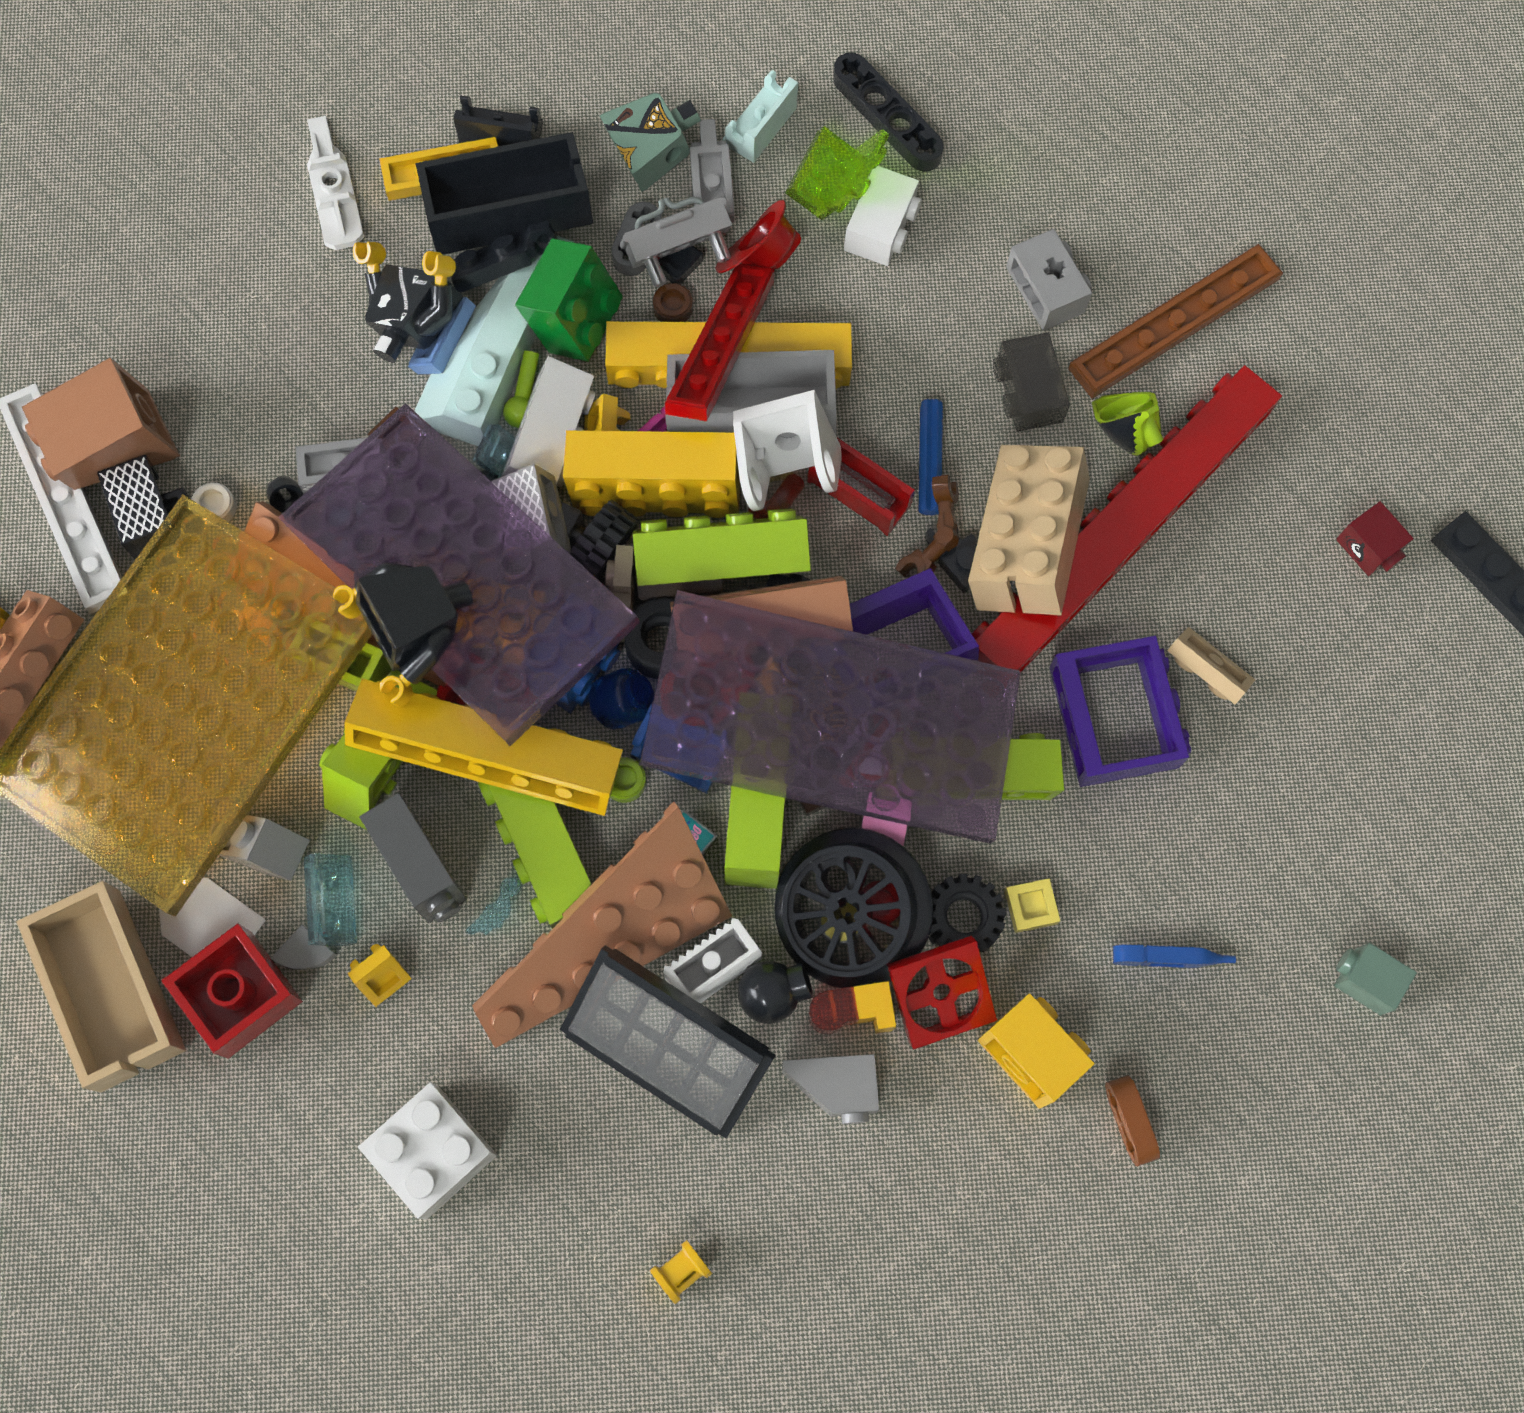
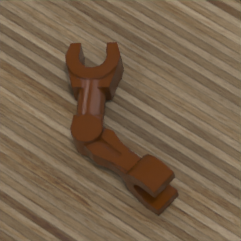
(946, 537)

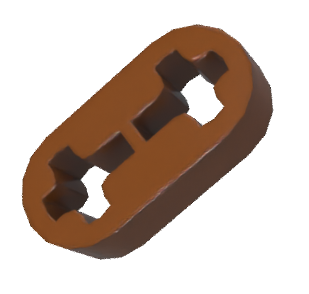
(1132, 1120)

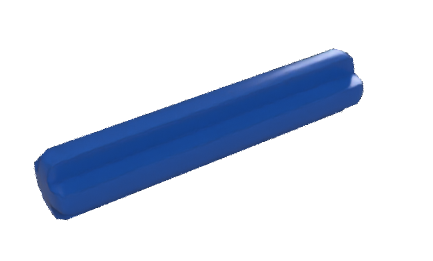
(930, 453)

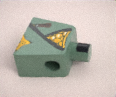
(650, 136)

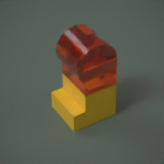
(852, 1006)

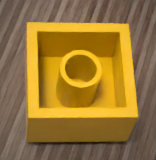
(1037, 1050)

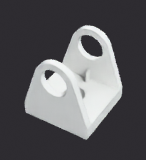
(766, 454)

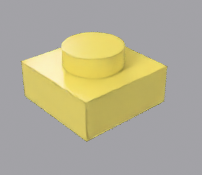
(1032, 905)

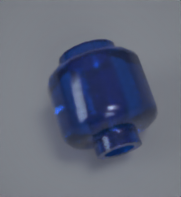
(620, 698)

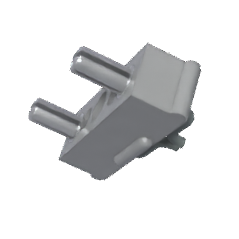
(677, 233)

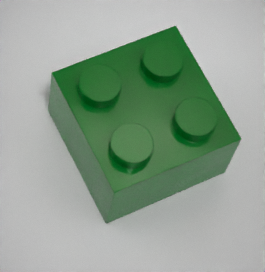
(569, 299)

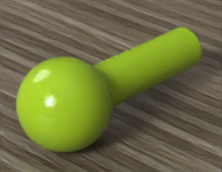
(516, 406)

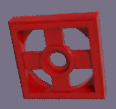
(950, 1024)

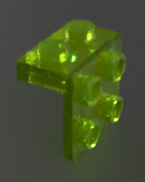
(835, 172)

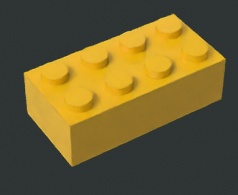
(653, 472)

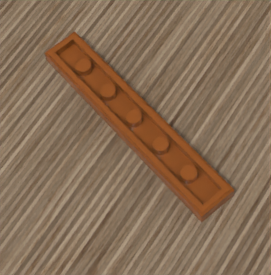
(1175, 321)

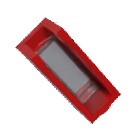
(869, 489)

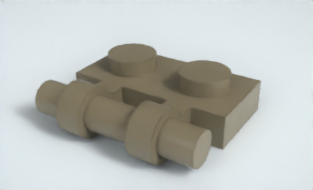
(622, 576)

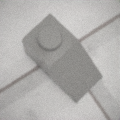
(838, 1085)

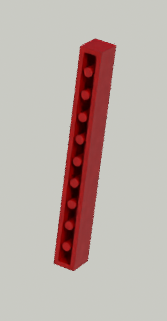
(1137, 512)

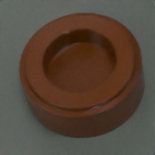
(672, 303)

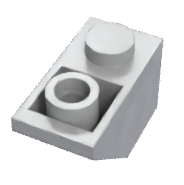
(265, 847)

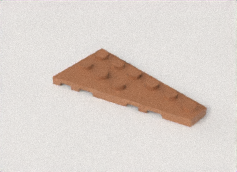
(639, 906)

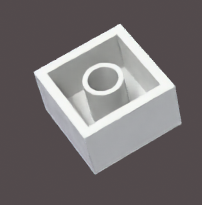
(427, 1151)

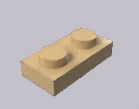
(1221, 674)

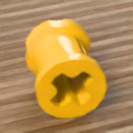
(680, 1272)

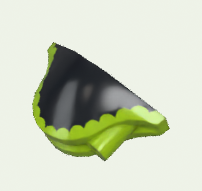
(1130, 420)

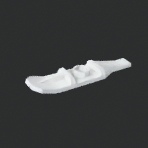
(337, 202)

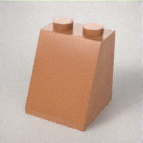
(97, 424)

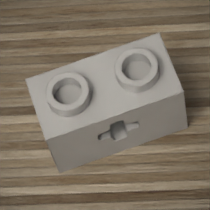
(1049, 279)

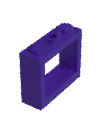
(911, 597)
(1162, 700)

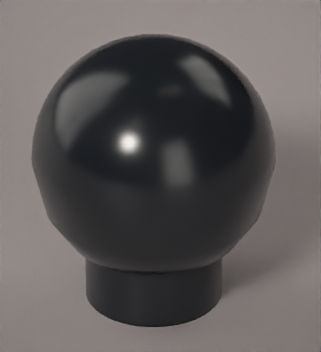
(772, 991)

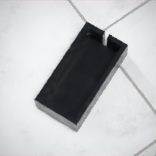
(503, 190)

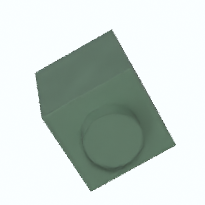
(1373, 978)

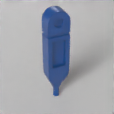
(1167, 956)

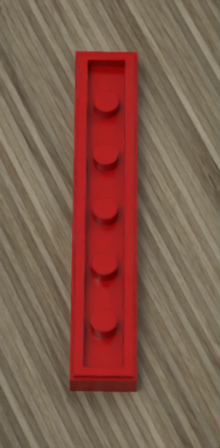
(720, 343)

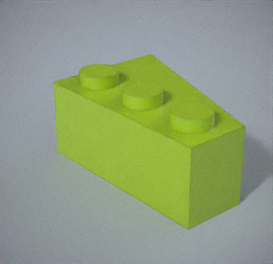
(358, 777)

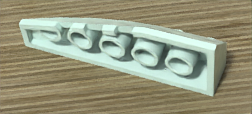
(482, 365)

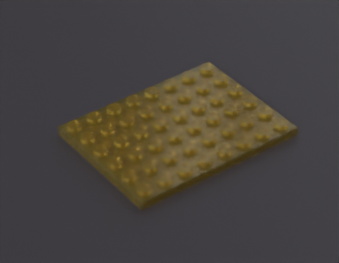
(179, 703)

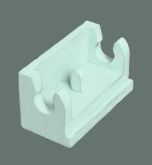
(762, 118)

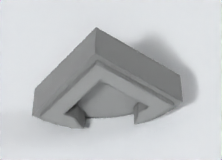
(298, 955)

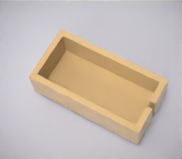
(1030, 529)
(100, 987)

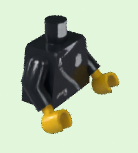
(405, 302)
(408, 617)

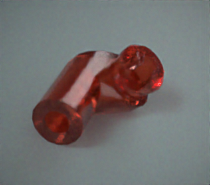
(783, 497)

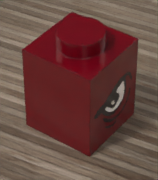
(1375, 540)

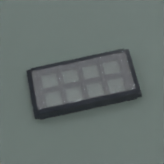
(666, 1042)

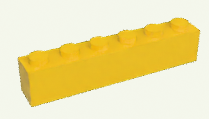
(640, 349)
(460, 743)

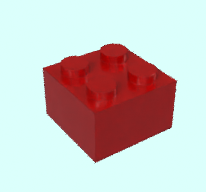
(231, 991)

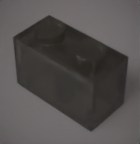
(1031, 382)

